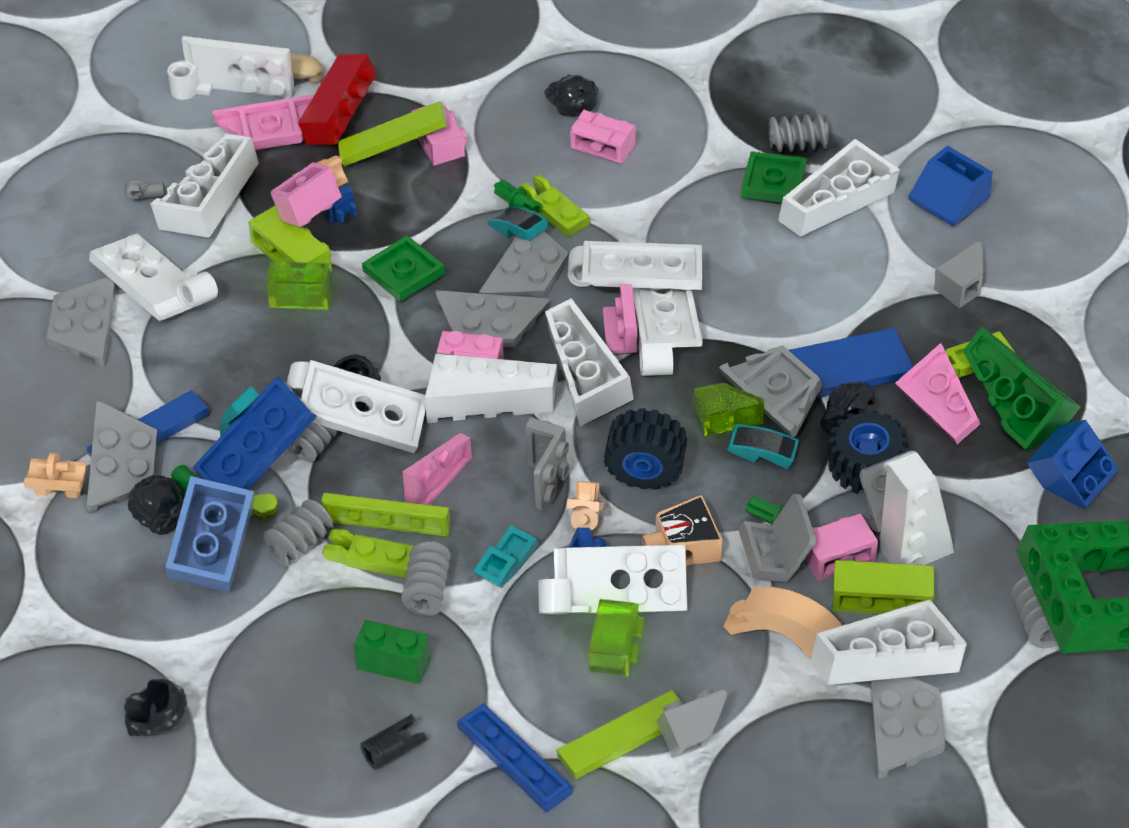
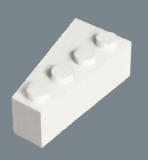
(838, 188)
(208, 189)
(588, 366)
(488, 387)
(913, 514)
(889, 646)

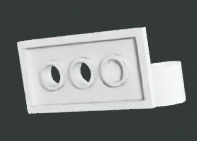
(210, 67)
(620, 264)
(168, 288)
(664, 330)
(333, 395)
(586, 574)

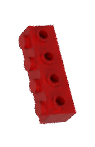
(337, 99)

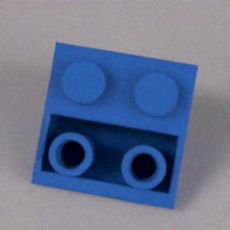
(951, 186)
(1073, 463)

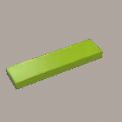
(392, 133)
(387, 514)
(614, 738)

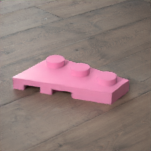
(939, 394)
(436, 470)

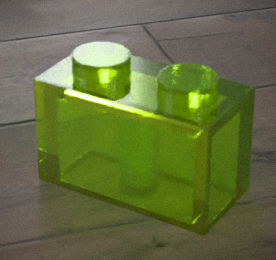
(299, 285)
(614, 637)

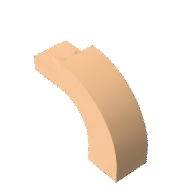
(781, 612)

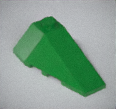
(1023, 397)

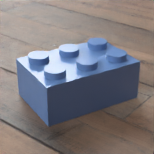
(209, 534)

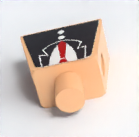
(689, 526)

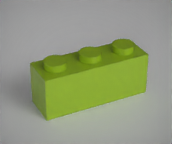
(286, 241)
(880, 586)

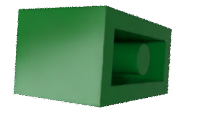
(392, 651)

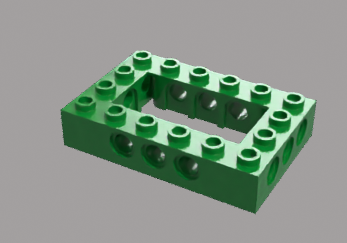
(1053, 562)

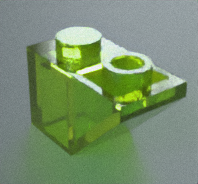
(724, 406)

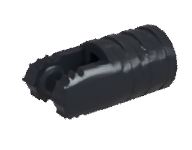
(389, 743)

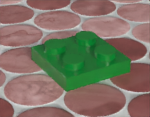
(772, 176)
(403, 268)

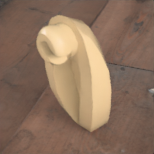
(306, 67)

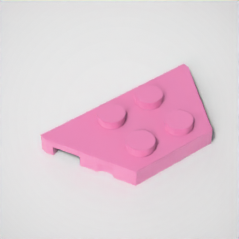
(266, 123)

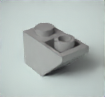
(961, 276)
(691, 724)

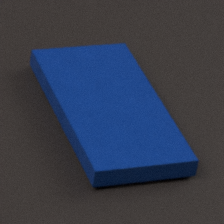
(865, 357)
(256, 437)

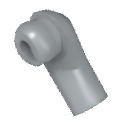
(140, 190)

